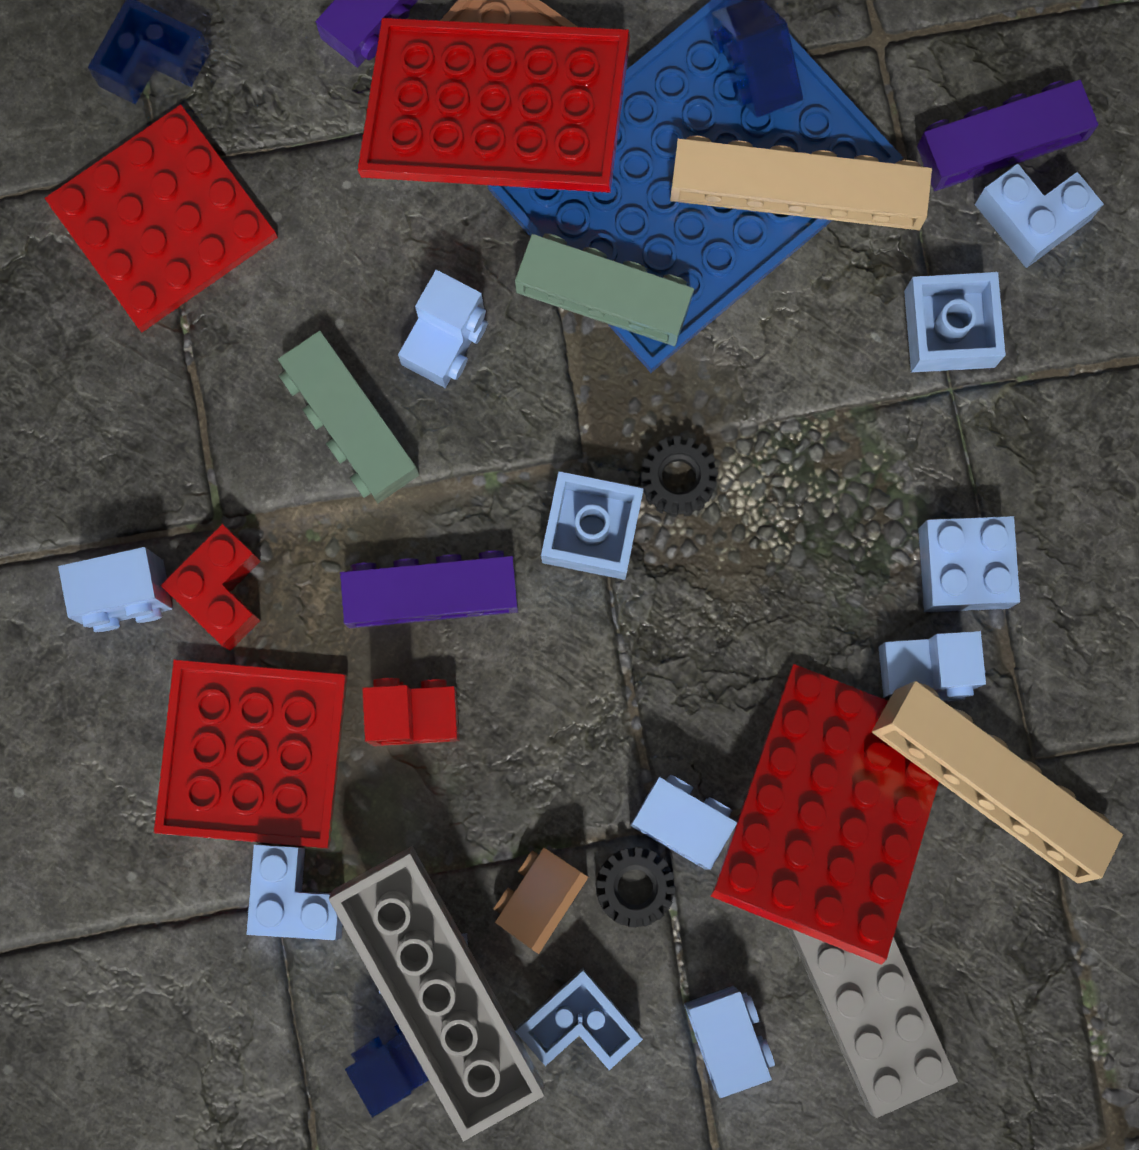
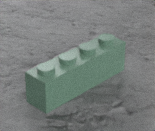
(604, 288)
(348, 418)

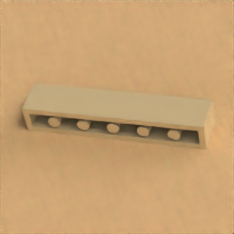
(801, 183)
(998, 782)

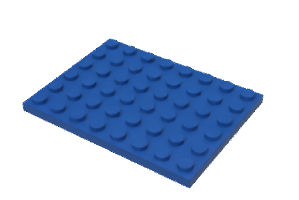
(719, 251)

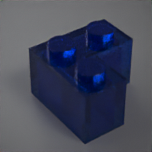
(146, 42)
(762, 54)
(385, 1072)

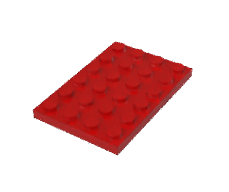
(495, 104)
(828, 821)

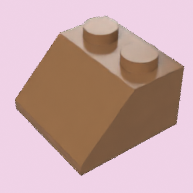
(540, 899)

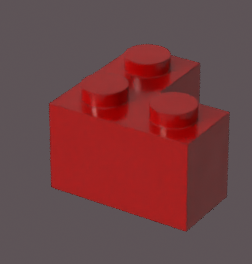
(206, 583)
(408, 715)

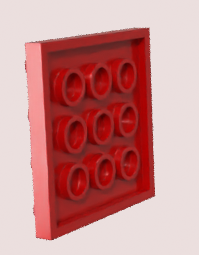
(161, 218)
(251, 754)

